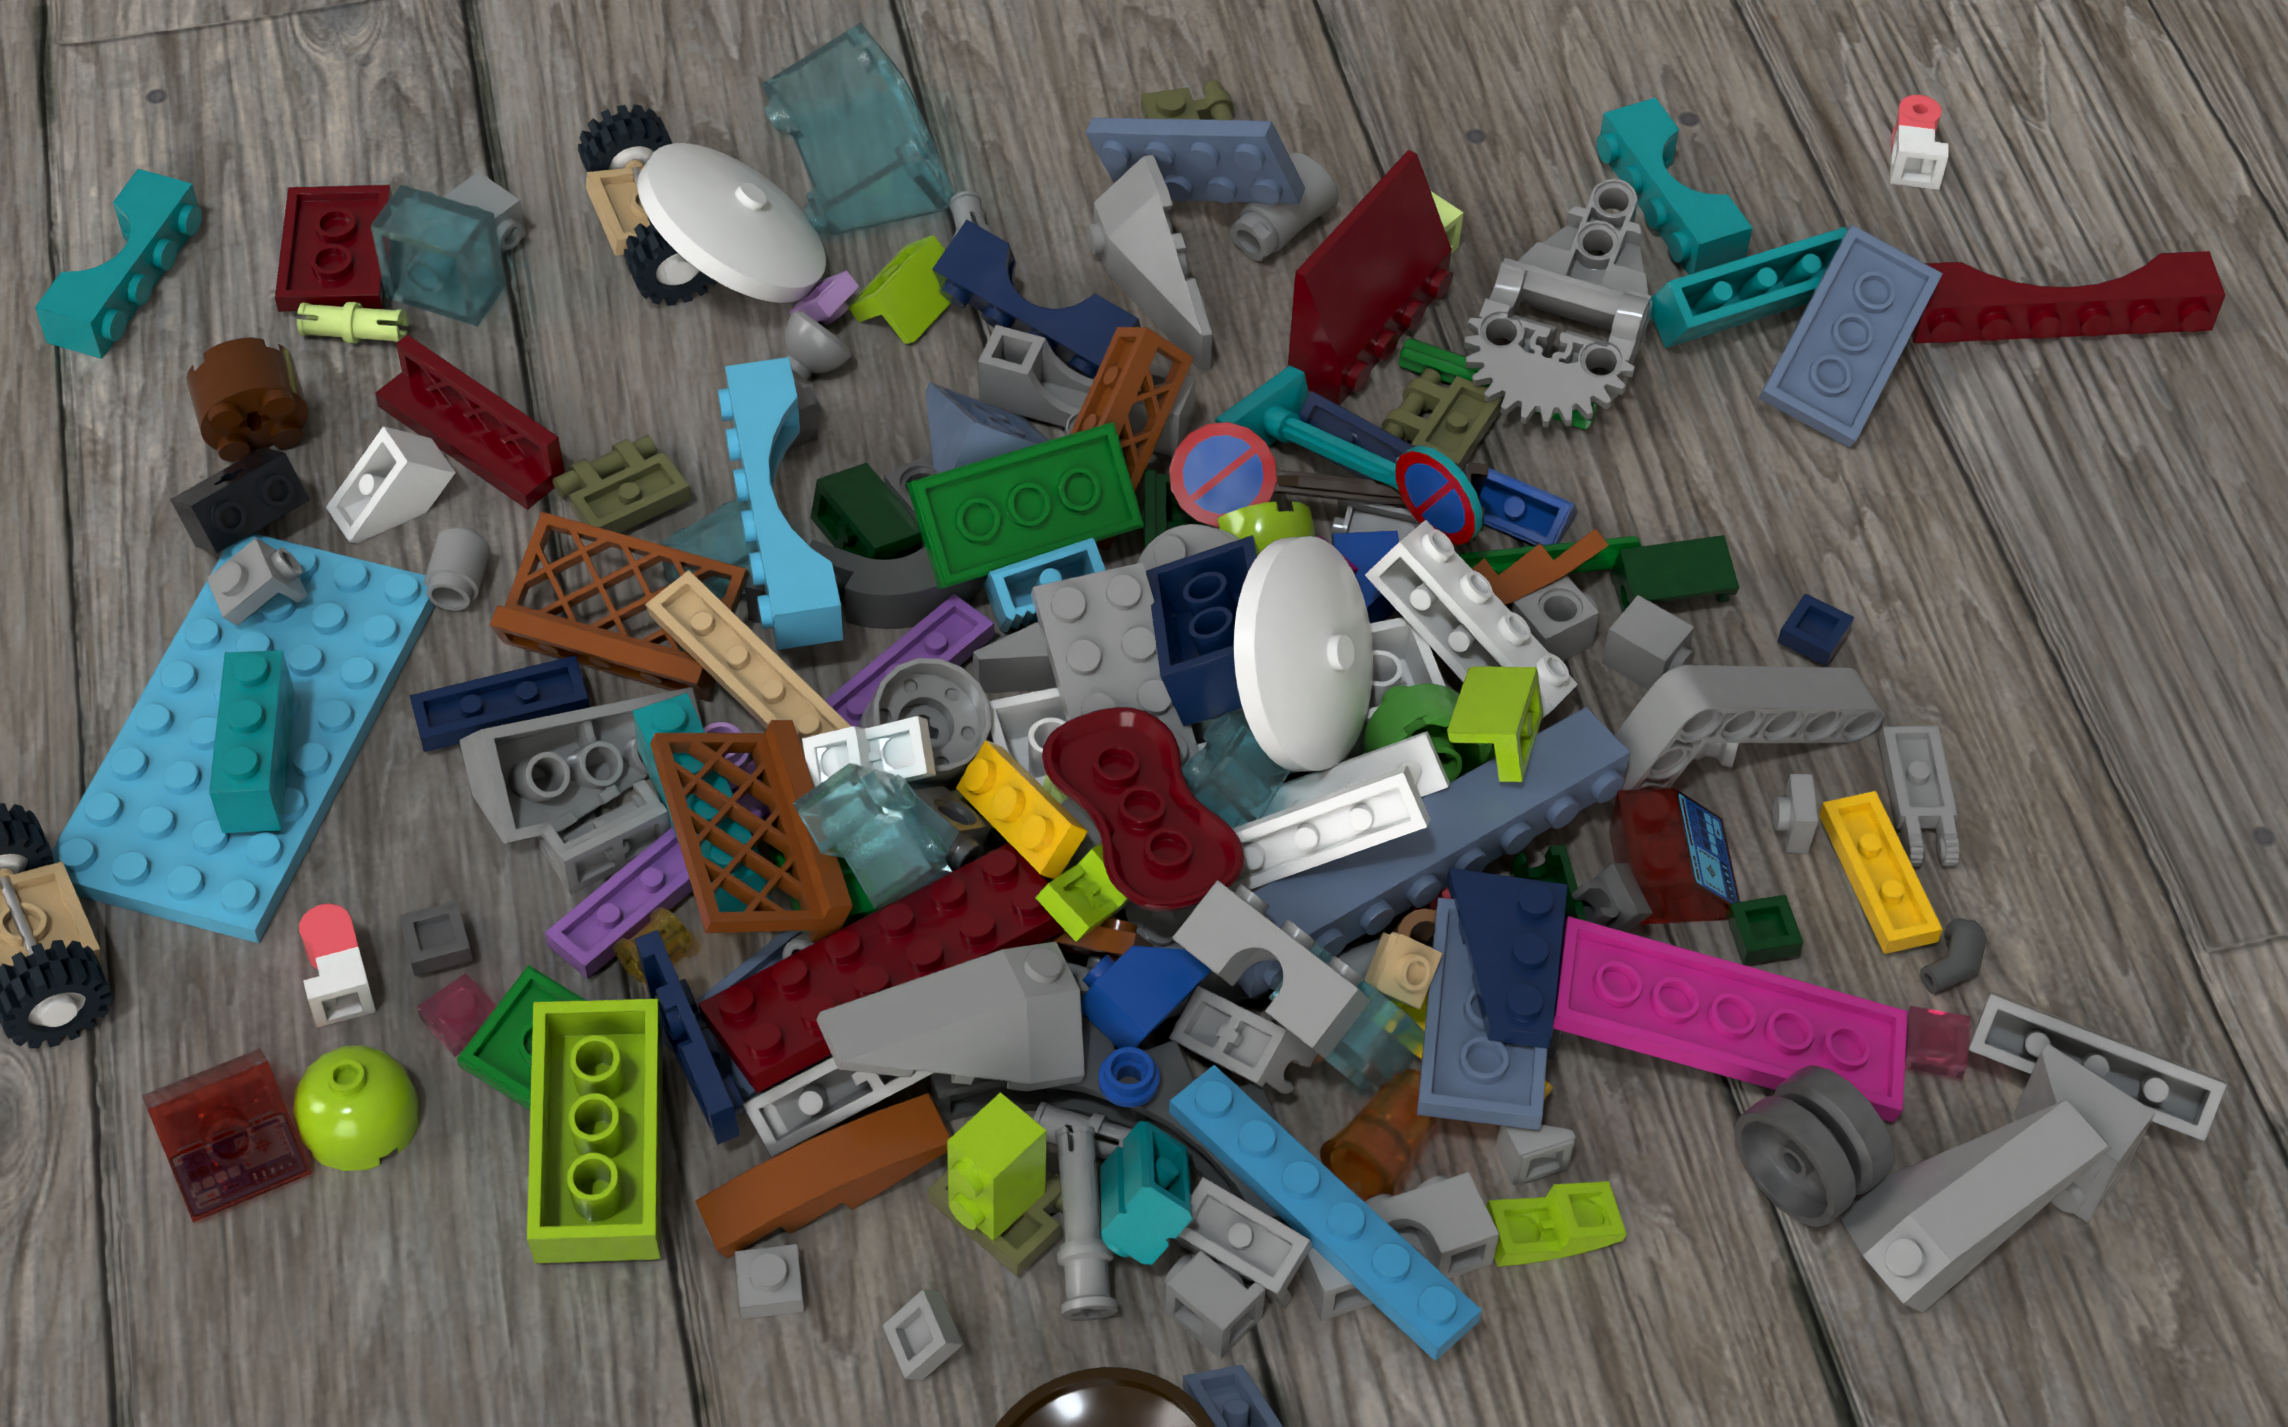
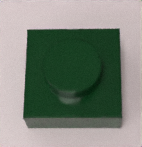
(1764, 929)

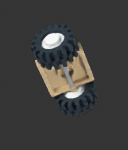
(613, 160)
(46, 944)

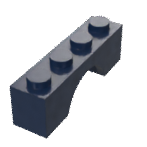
(981, 273)

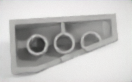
(1148, 260)
(556, 765)
(986, 1018)
(1956, 1208)

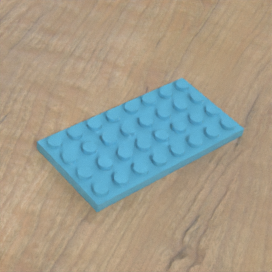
(147, 818)

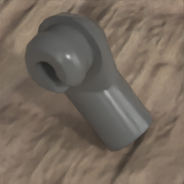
(1963, 958)

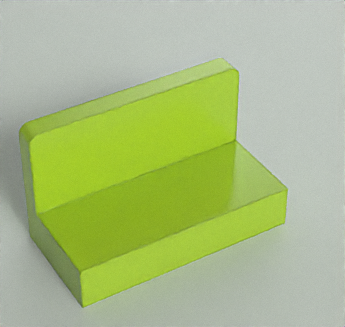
(905, 291)
(1500, 709)

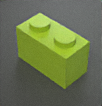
(996, 1167)

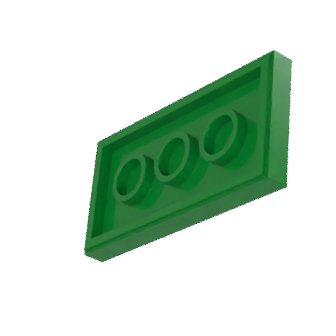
(1024, 504)

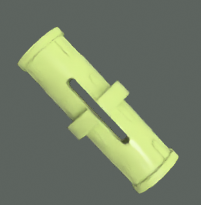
(352, 322)

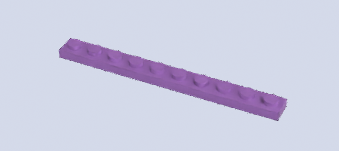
(659, 872)

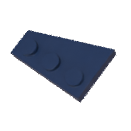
(1513, 949)
(692, 1046)

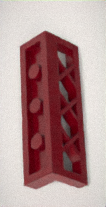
(472, 424)

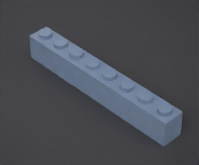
(1468, 828)

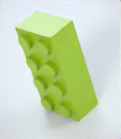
(595, 1131)

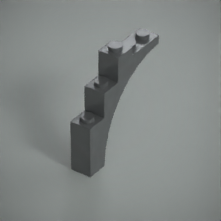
(1085, 1098)

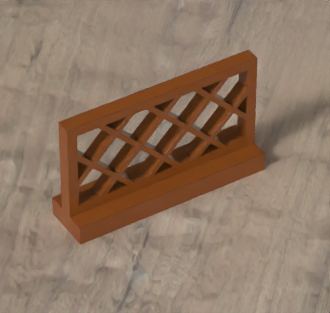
(594, 644)
(784, 778)

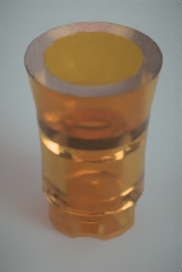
(1380, 1139)

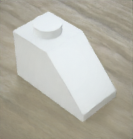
(390, 485)

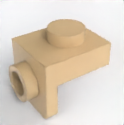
(1403, 969)

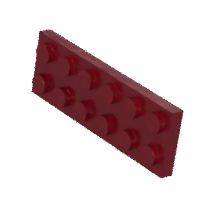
(974, 911)

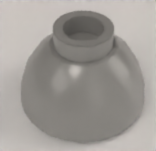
(812, 346)

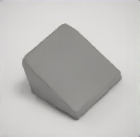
(1534, 1153)

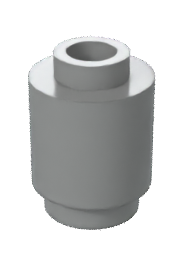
(456, 568)

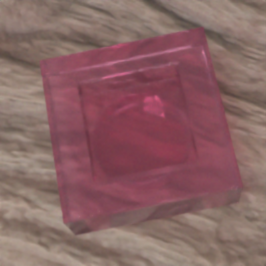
(456, 1013)
(1937, 1042)

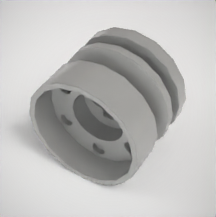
(949, 701)

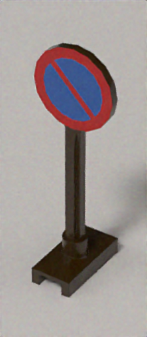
(1233, 468)

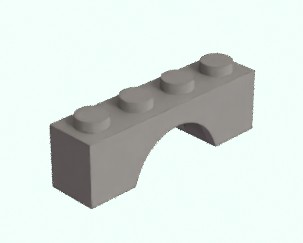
(1031, 381)

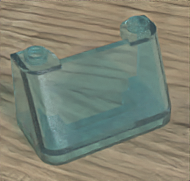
(858, 137)

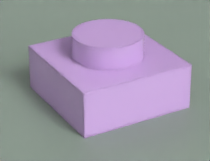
(828, 298)

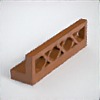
(1117, 389)

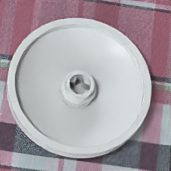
(731, 223)
(1303, 654)

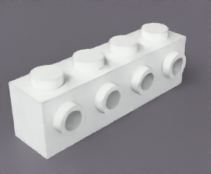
(1461, 613)

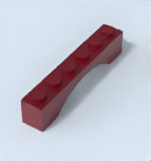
(2163, 296)

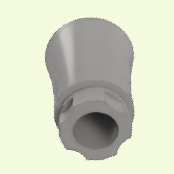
(1270, 227)

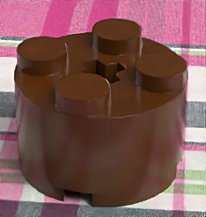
(247, 398)

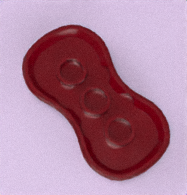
(1153, 831)

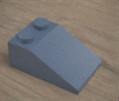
(972, 430)

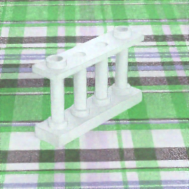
(1342, 811)

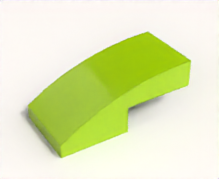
(1082, 896)
(1560, 1225)

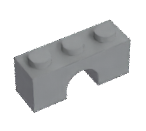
(1315, 999)
(1439, 1219)

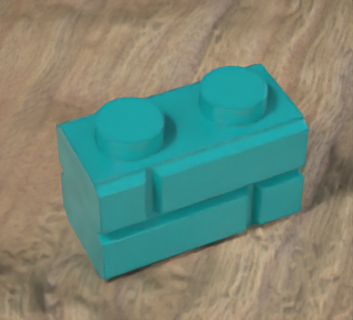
(1145, 1194)

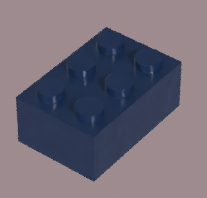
(1196, 627)

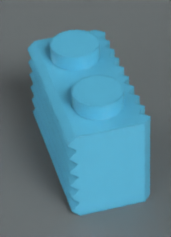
(1012, 585)

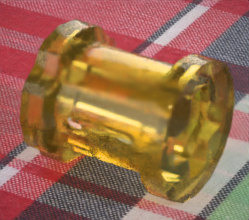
(672, 932)

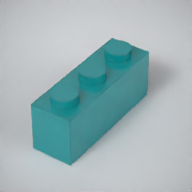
(252, 741)

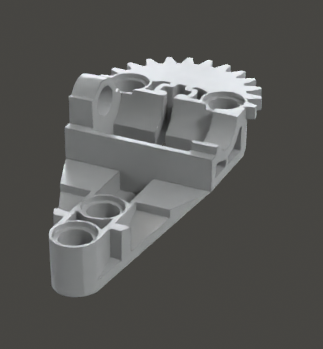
(1573, 284)

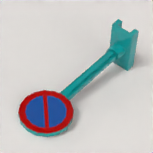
(1426, 478)

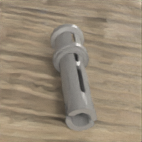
(1084, 1251)

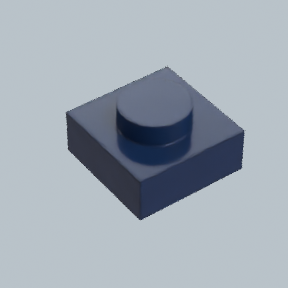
(1815, 629)

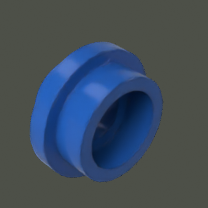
(1131, 1063)

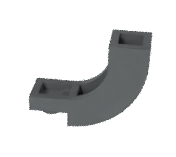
(890, 591)

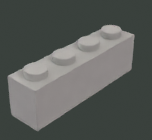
(2177, 1093)

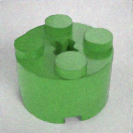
(1421, 709)

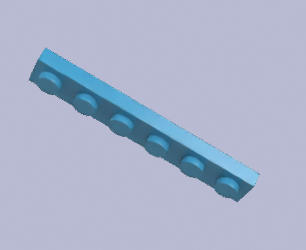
(1325, 1212)

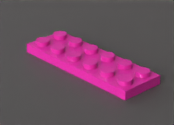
(1724, 1015)

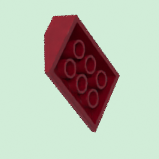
(1369, 283)

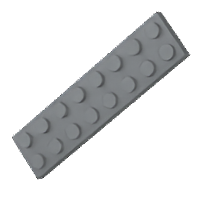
(1106, 658)

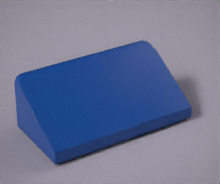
(1525, 510)

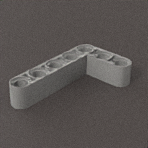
(1740, 706)

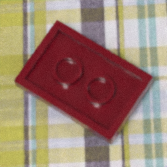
(330, 247)

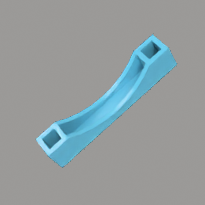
(798, 581)

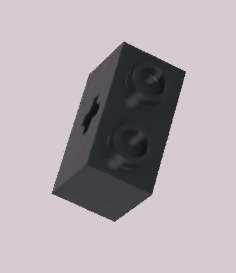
(240, 499)

